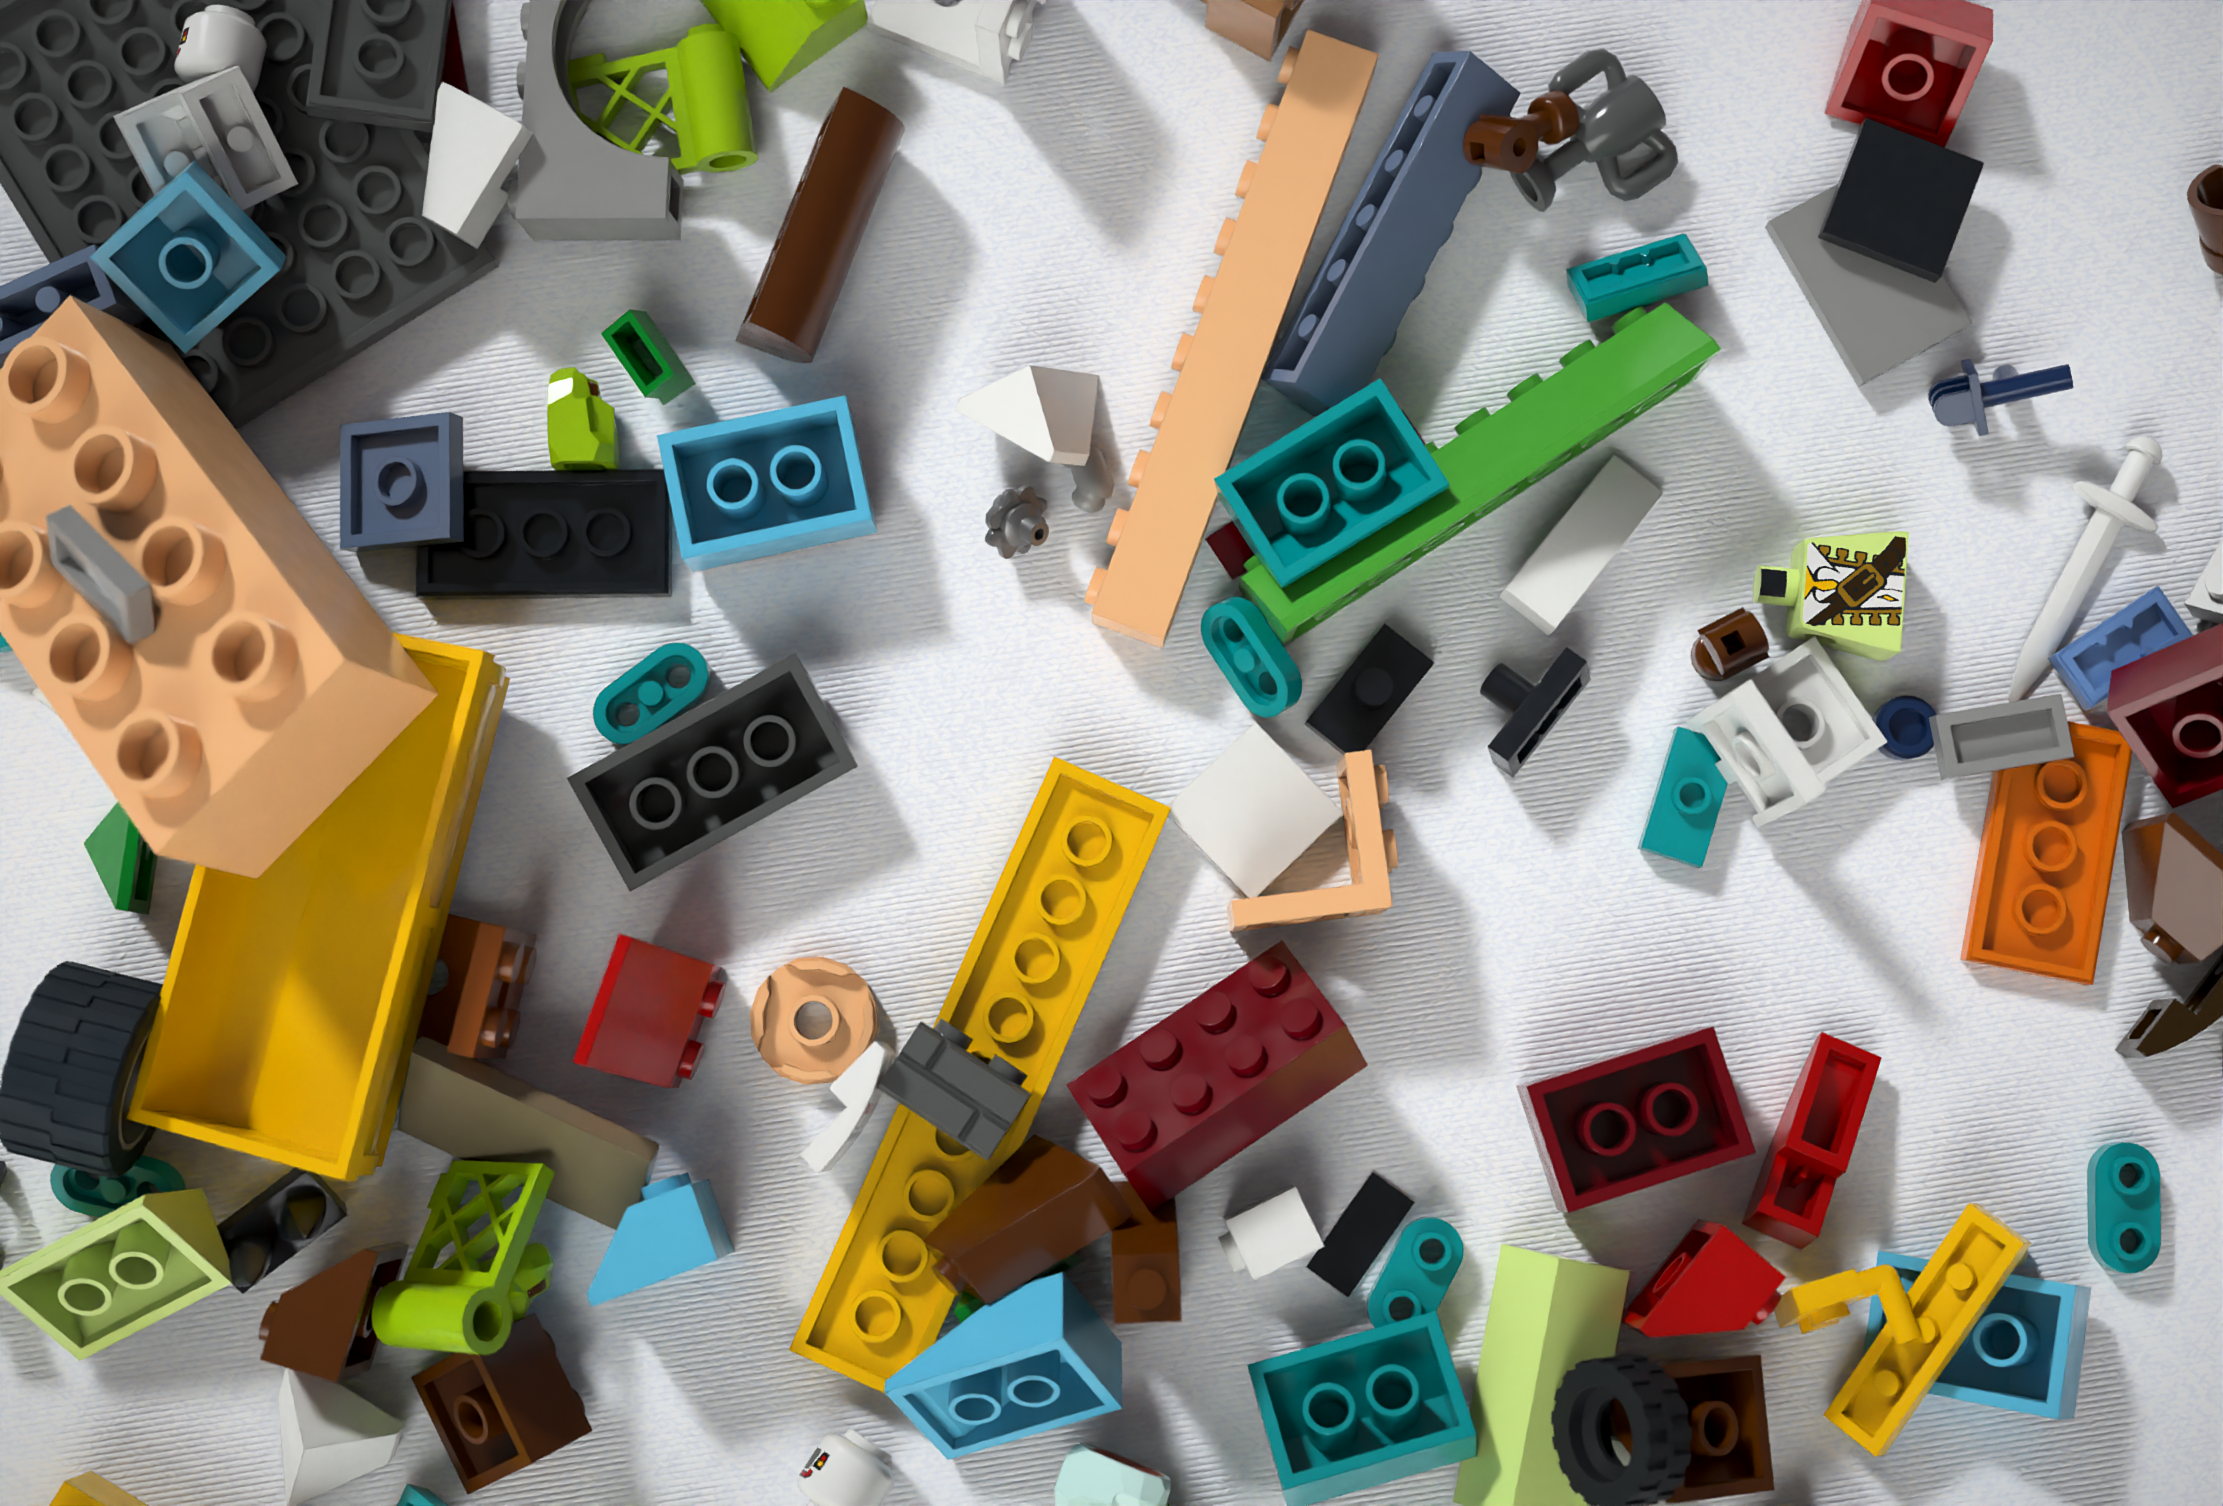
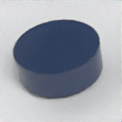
(1905, 727)

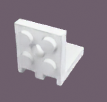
(969, 34)
(1758, 750)

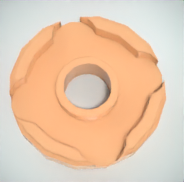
(776, 1014)

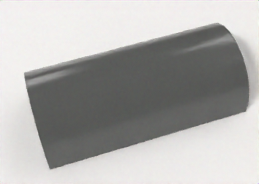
(713, 772)

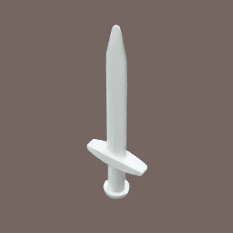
(2112, 510)

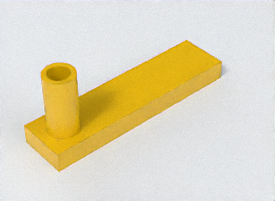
(1946, 1306)

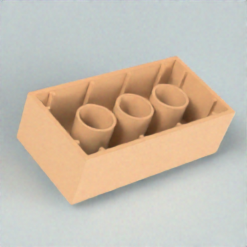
(264, 653)

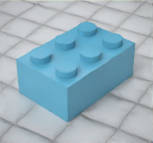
(767, 484)

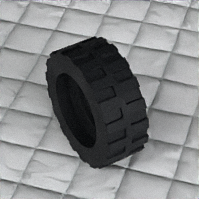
(1656, 1422)

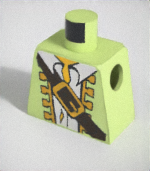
(1842, 592)

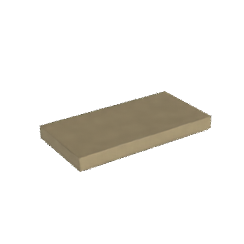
(501, 1119)

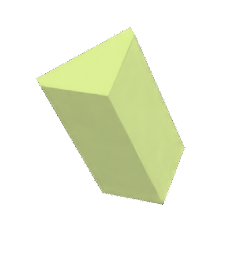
(1538, 1326)

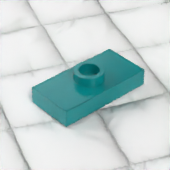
(1637, 277)
(1685, 801)

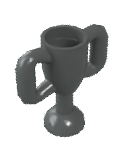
(1606, 129)

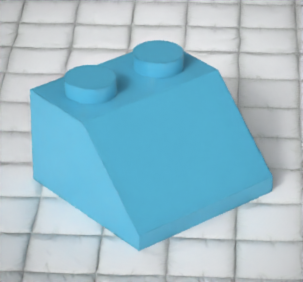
(189, 257)
(662, 1237)

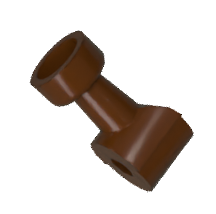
(1513, 142)
(1729, 646)

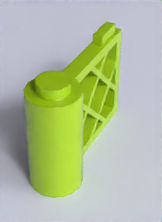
(703, 89)
(456, 1303)

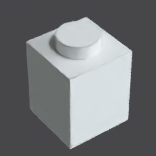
(1270, 1234)

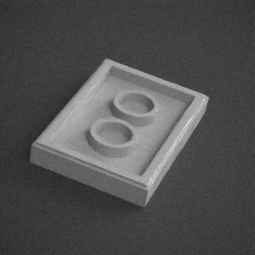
(1865, 306)

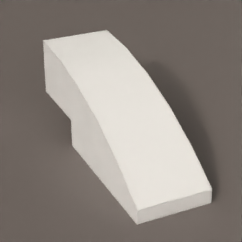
(1581, 545)

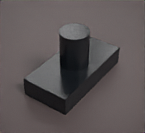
(1369, 692)
(1531, 707)

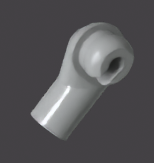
(1092, 482)

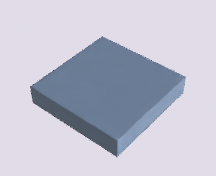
(401, 482)

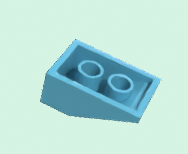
(2020, 1350)
(1013, 1370)

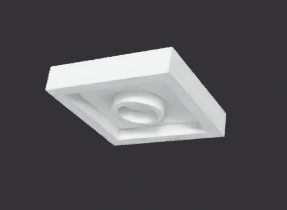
(1253, 811)

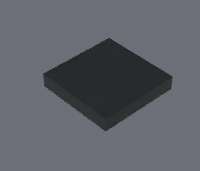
(1901, 200)

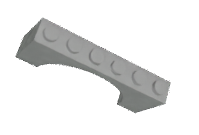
(567, 174)

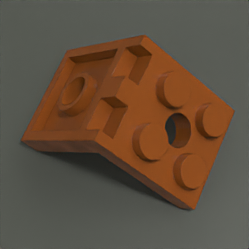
(483, 988)

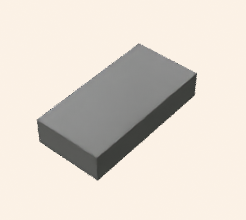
(100, 574)
(2001, 737)

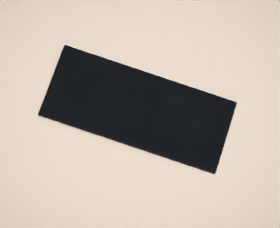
(1360, 1234)

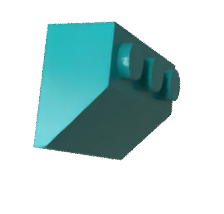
(1329, 484)
(1363, 1410)

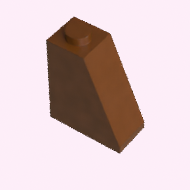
(1024, 1221)
(1145, 1262)

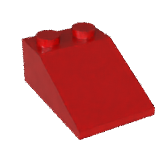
(650, 1014)

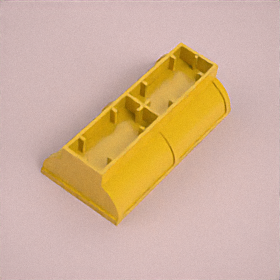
(309, 985)

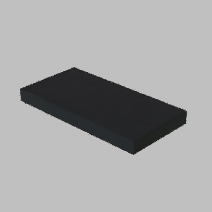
(555, 537)

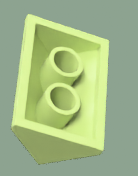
(121, 1271)

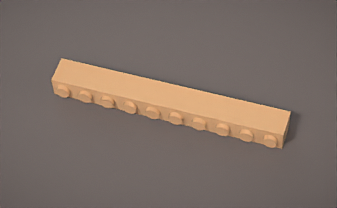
(1233, 338)

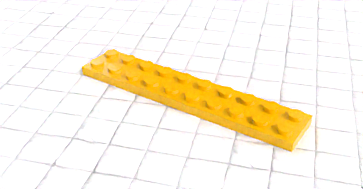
(1015, 1000)

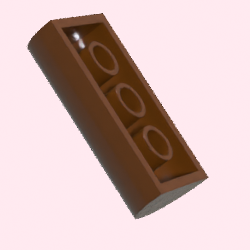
(822, 228)

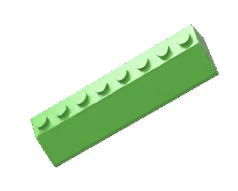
(1502, 458)

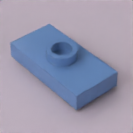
(2122, 638)

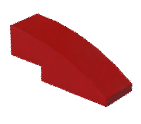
(1812, 1142)

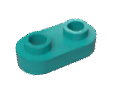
(1251, 656)
(651, 692)
(100, 1197)
(2117, 1208)
(1410, 1276)

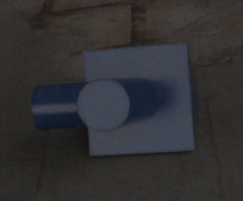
(1964, 397)

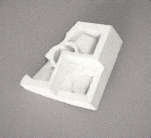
(468, 163)

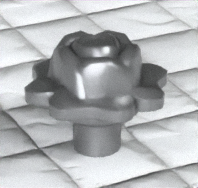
(1016, 521)

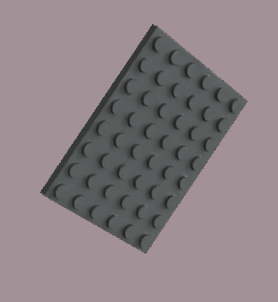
(349, 228)

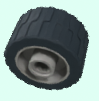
(77, 1070)

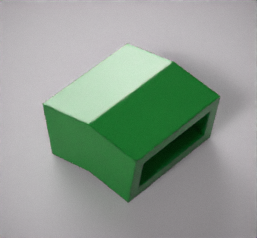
(636, 326)

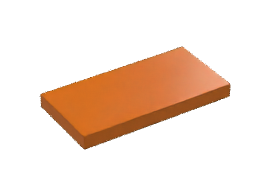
(2049, 860)

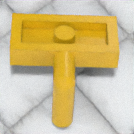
(1827, 1301)

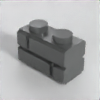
(956, 1088)

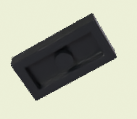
(278, 1225)

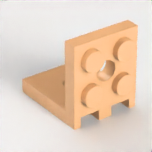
(1370, 857)

